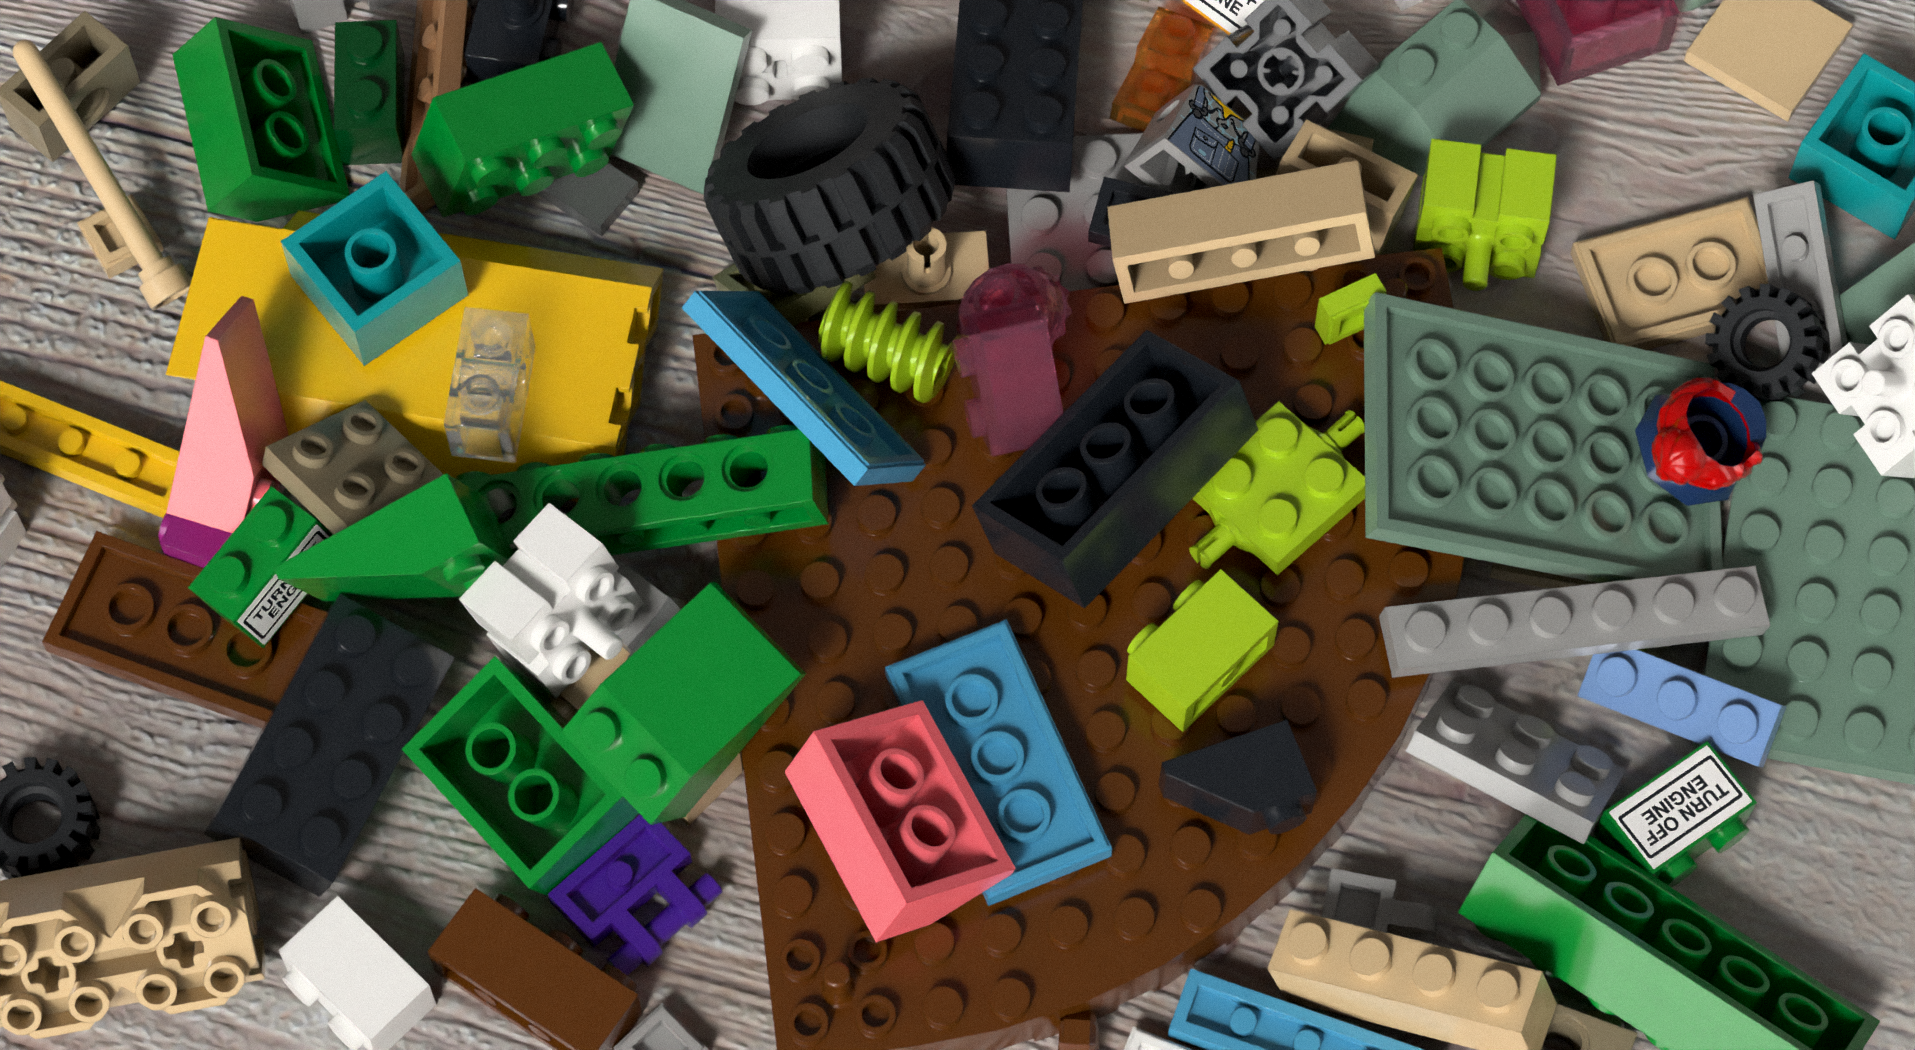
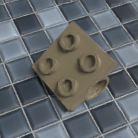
(348, 466)

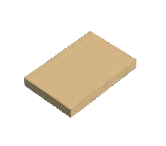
(1670, 274)

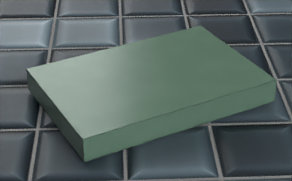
(683, 83)

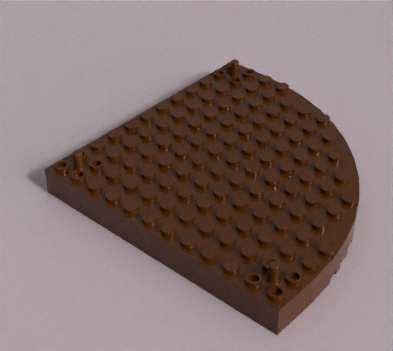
(915, 570)

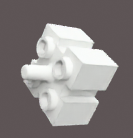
(1879, 388)
(554, 602)

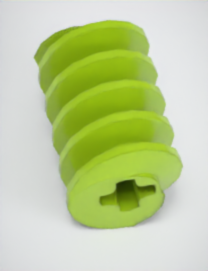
(885, 345)

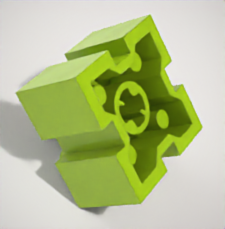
(1485, 210)

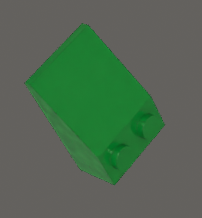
(413, 548)
(683, 706)

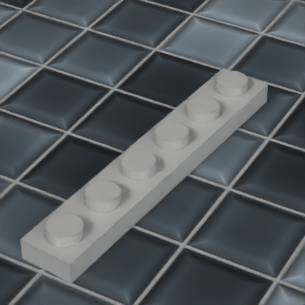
(1573, 621)

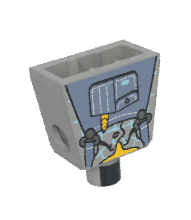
(1194, 145)

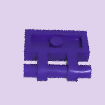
(621, 880)

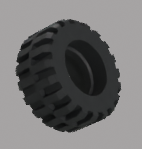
(829, 186)

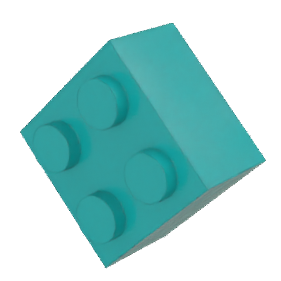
(1865, 148)
(375, 268)

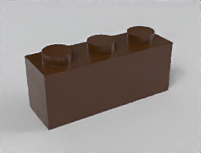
(534, 976)

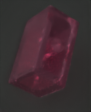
(1010, 375)

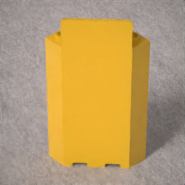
(583, 312)

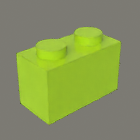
(1200, 648)

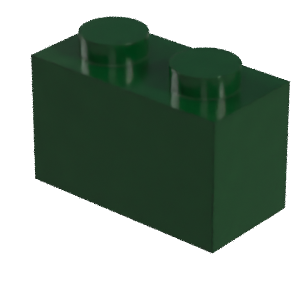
(369, 92)

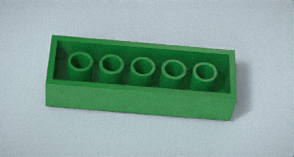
(1651, 951)

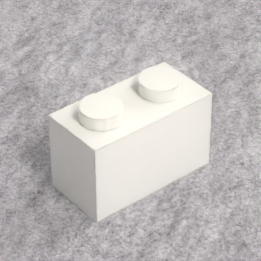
(355, 978)

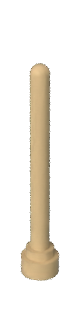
(160, 275)

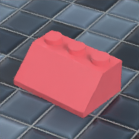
(897, 818)

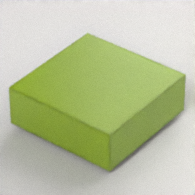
(1343, 310)

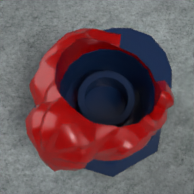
(1702, 439)

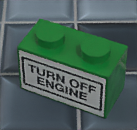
(241, 575)
(1679, 816)

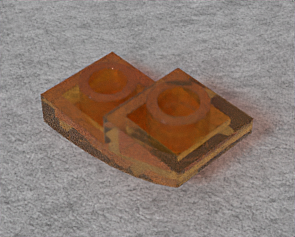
(1161, 67)

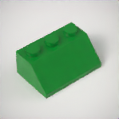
(258, 121)

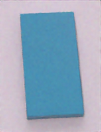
(805, 387)
(1008, 753)

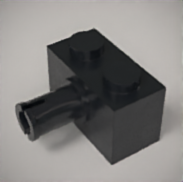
(514, 35)

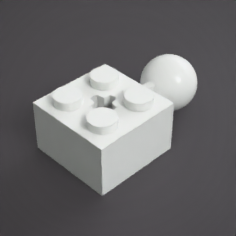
(790, 49)

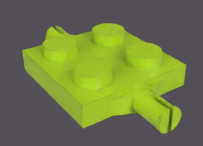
(1281, 490)

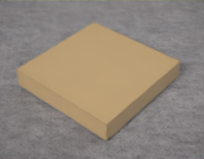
(1769, 49)

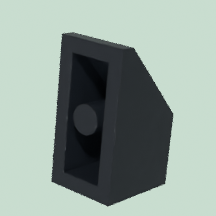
(1245, 781)

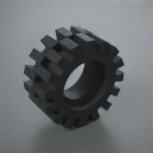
(1742, 316)
(76, 825)

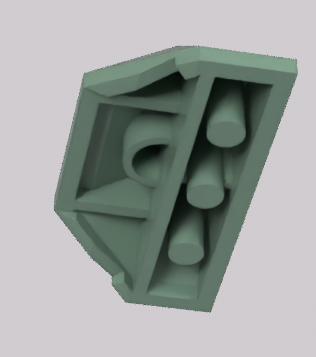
(1449, 81)

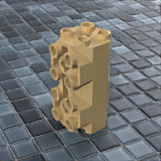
(127, 932)

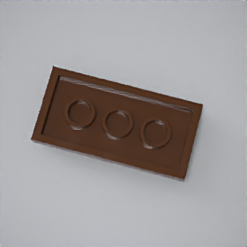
(143, 624)

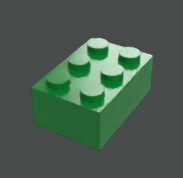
(522, 130)
(518, 777)

